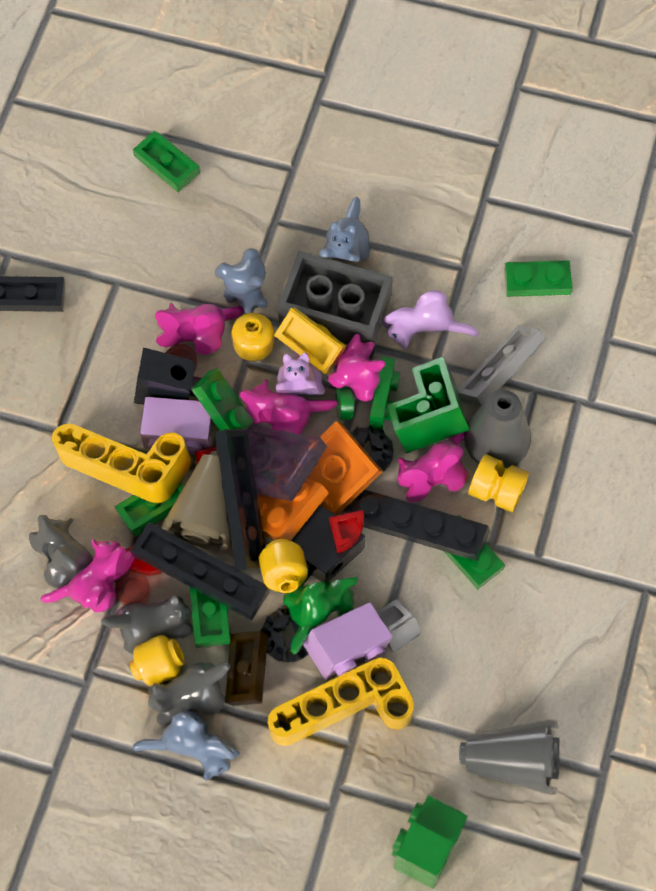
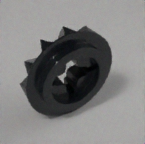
(379, 442)
(276, 645)

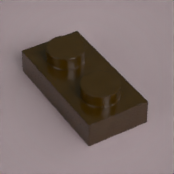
(247, 668)

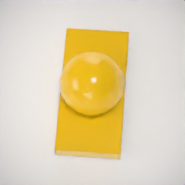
(308, 337)

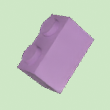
(176, 416)
(348, 641)

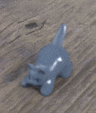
(348, 236)
(244, 281)
(189, 737)

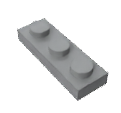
(501, 364)

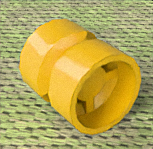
(498, 483)

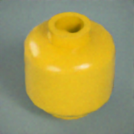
(253, 336)
(283, 566)
(157, 660)

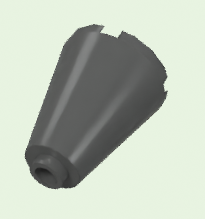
(499, 429)
(515, 755)

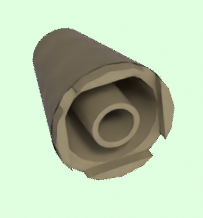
(201, 509)

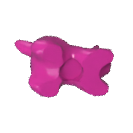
(199, 325)
(357, 370)
(280, 410)
(437, 466)
(94, 584)

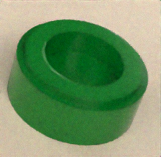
(345, 405)

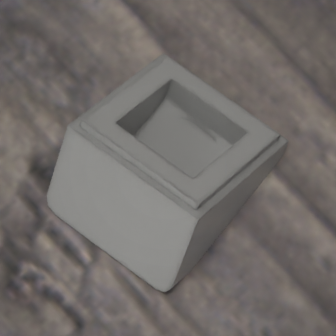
(400, 624)

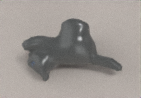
(64, 553)
(144, 621)
(194, 689)

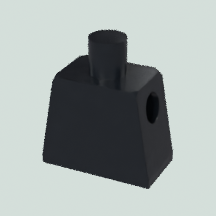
(164, 377)
(319, 547)

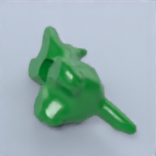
(315, 602)

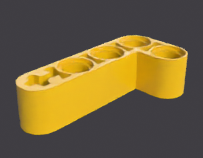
(80, 448)
(337, 708)

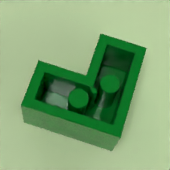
(433, 412)
(429, 841)

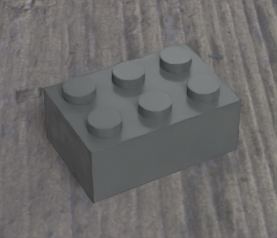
(337, 296)

